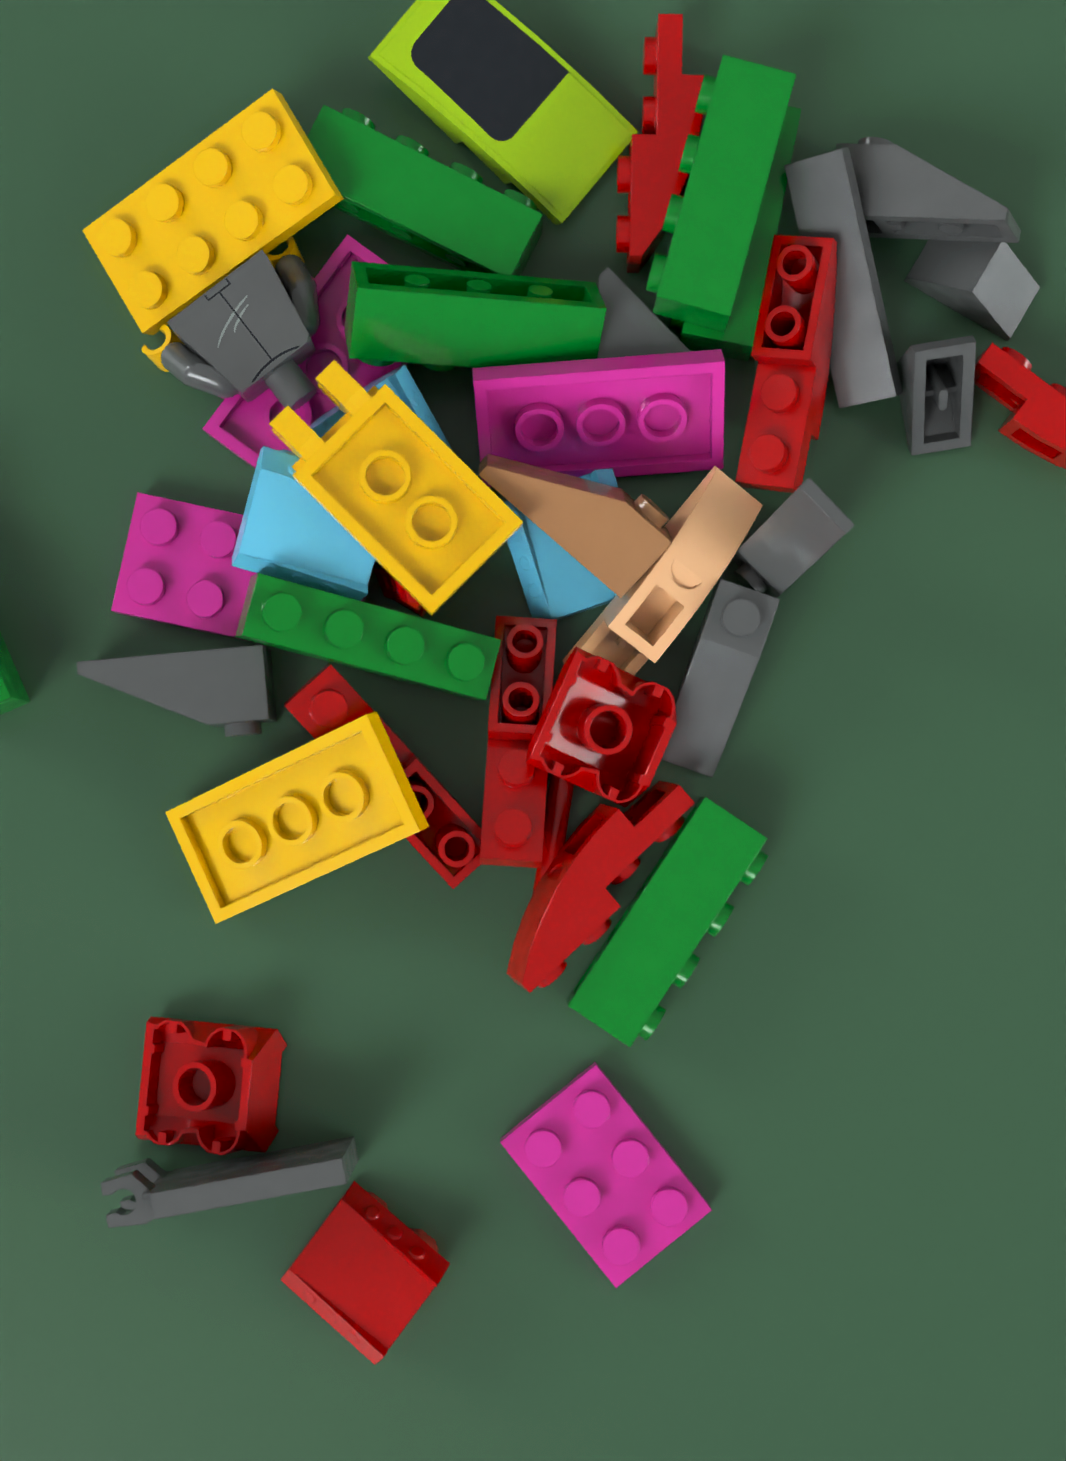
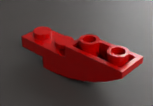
(655, 155)
(793, 362)
(1035, 406)
(514, 789)
(453, 836)
(572, 895)

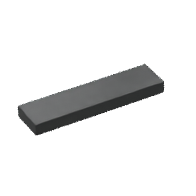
(831, 207)

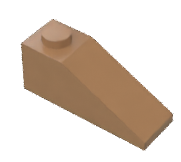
(588, 519)

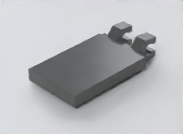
(227, 1181)

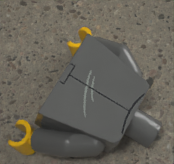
(247, 332)

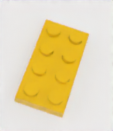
(212, 211)
(297, 817)

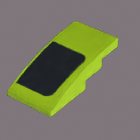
(505, 98)

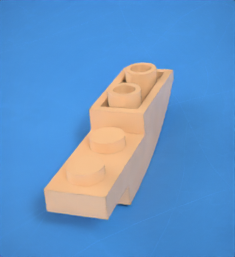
(667, 595)

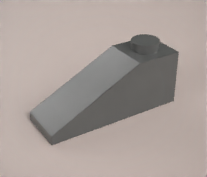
(919, 201)
(790, 541)
(718, 675)
(211, 686)

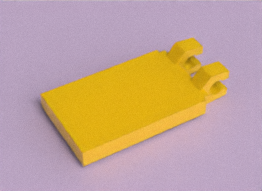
(397, 489)

